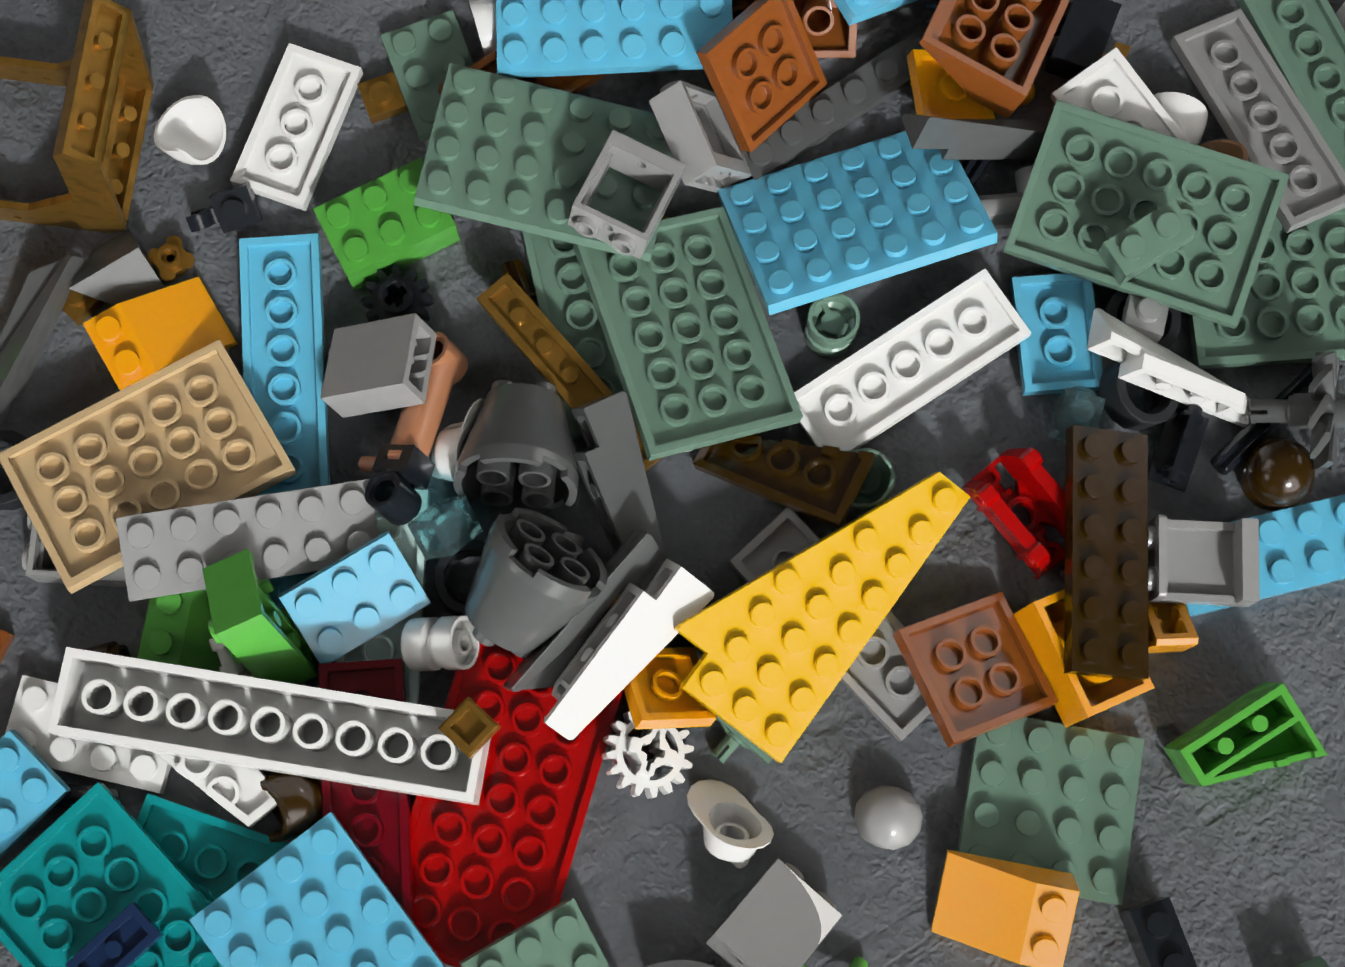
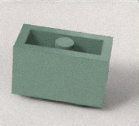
(1147, 241)

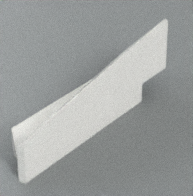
(1164, 372)

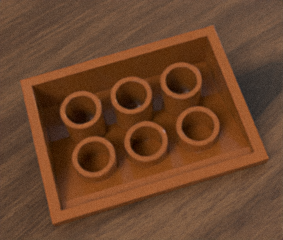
(993, 46)

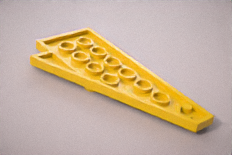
(798, 627)

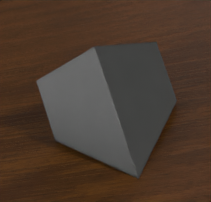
(117, 272)

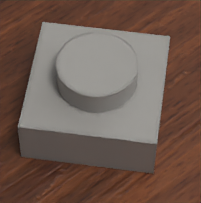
(1145, 316)

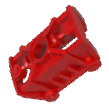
(1033, 490)

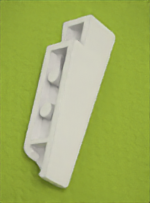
(623, 645)

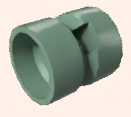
(831, 325)

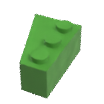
(253, 625)
(1245, 737)

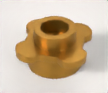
(175, 268)

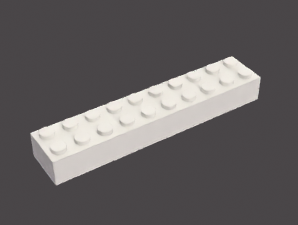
(263, 725)

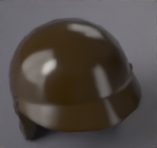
(1277, 474)
(297, 801)

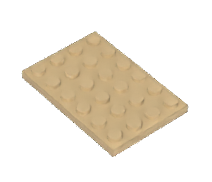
(149, 448)

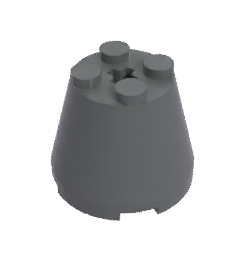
(519, 451)
(530, 582)

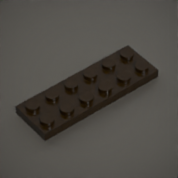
(1106, 553)

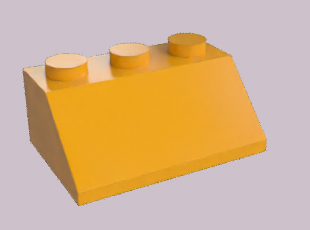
(1076, 694)

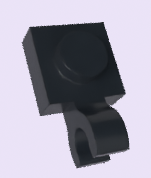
(230, 207)

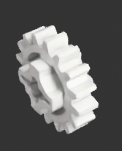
(642, 770)

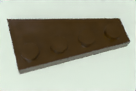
(798, 476)

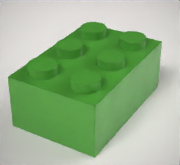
(383, 227)

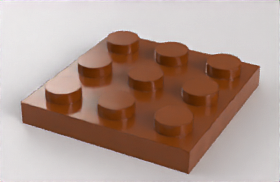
(762, 69)
(974, 668)

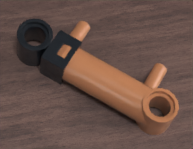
(406, 461)

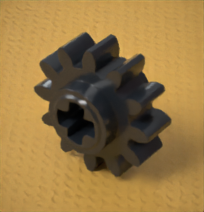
(396, 285)

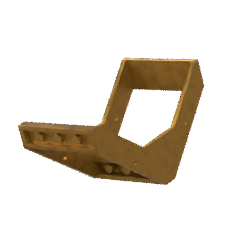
(98, 124)

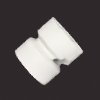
(439, 643)

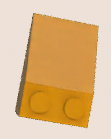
(157, 330)
(1006, 908)

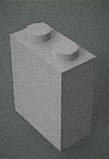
(379, 366)

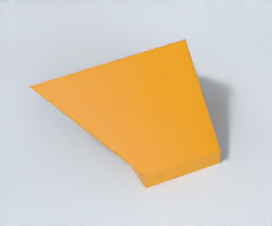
(1169, 628)

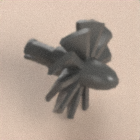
(1318, 410)

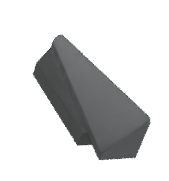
(976, 137)
(32, 325)
(616, 472)
(628, 565)

